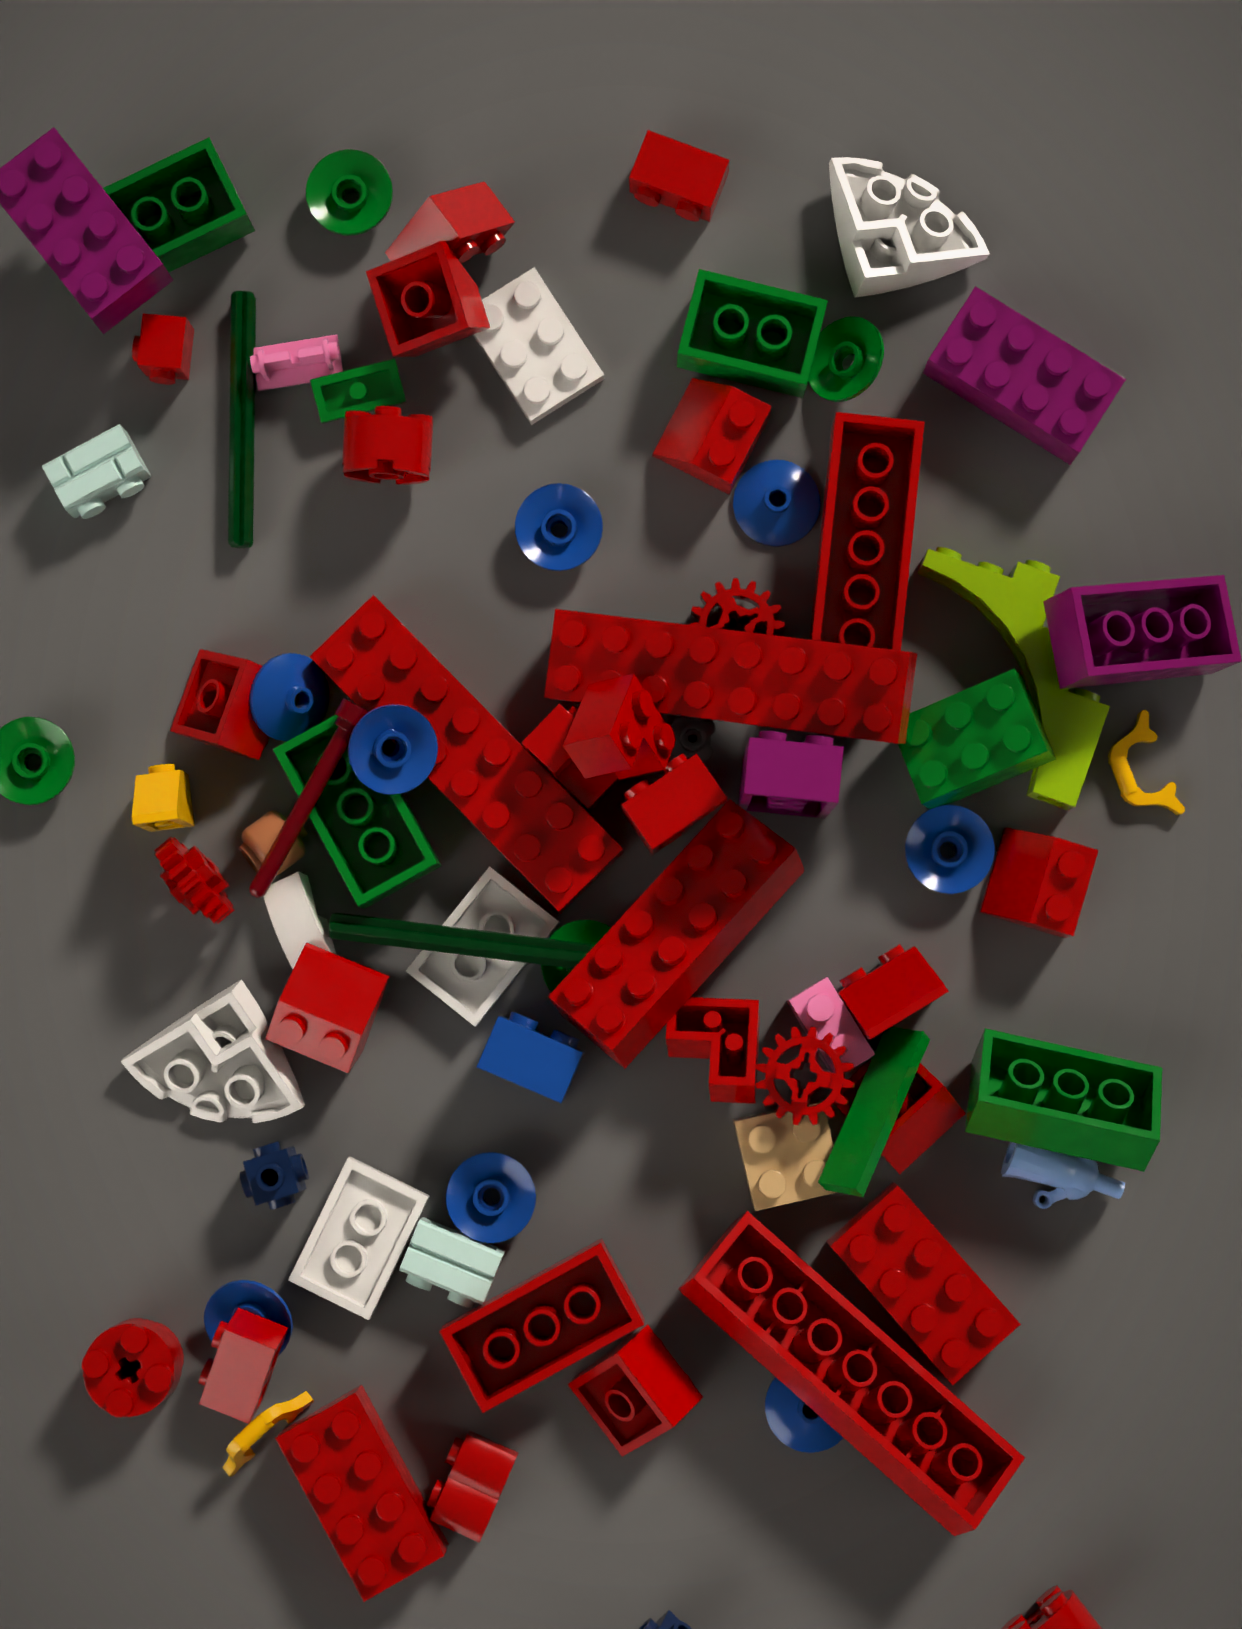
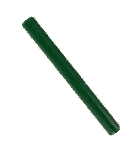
(241, 420)
(457, 940)

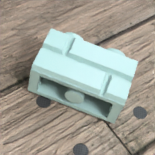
(97, 473)
(451, 1262)

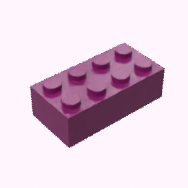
(80, 231)
(1023, 375)
(1141, 631)
(790, 775)

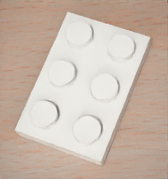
(536, 347)
(476, 983)
(359, 1238)

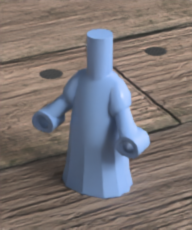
(1069, 1174)

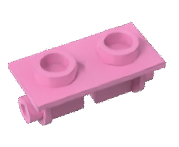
(296, 362)

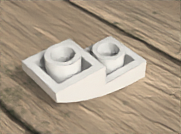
(296, 917)

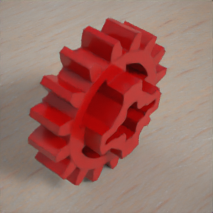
(728, 608)
(194, 880)
(810, 1047)

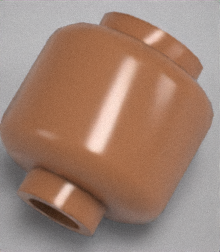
(260, 837)

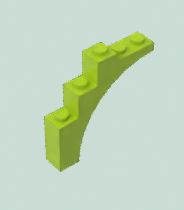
(1018, 614)

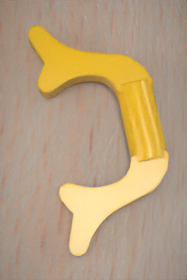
(1124, 777)
(239, 1448)

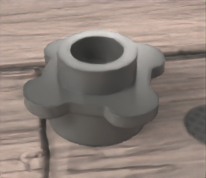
(701, 729)

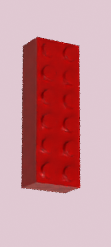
(867, 530)
(677, 933)

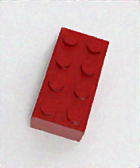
(923, 1283)
(542, 1325)
(362, 1493)

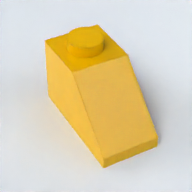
(162, 799)

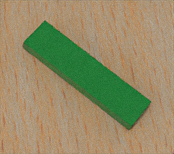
(874, 1111)

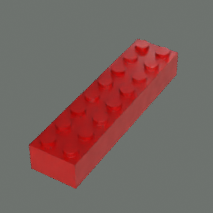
(737, 675)
(477, 758)
(852, 1375)

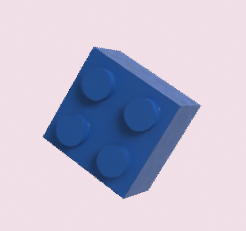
(531, 1057)

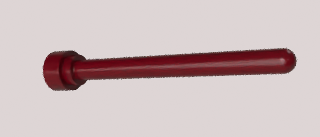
(348, 717)

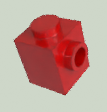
(164, 348)

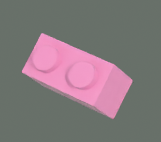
(825, 1010)

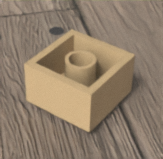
(783, 1158)

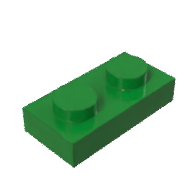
(358, 390)

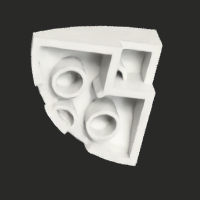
(896, 229)
(219, 1062)

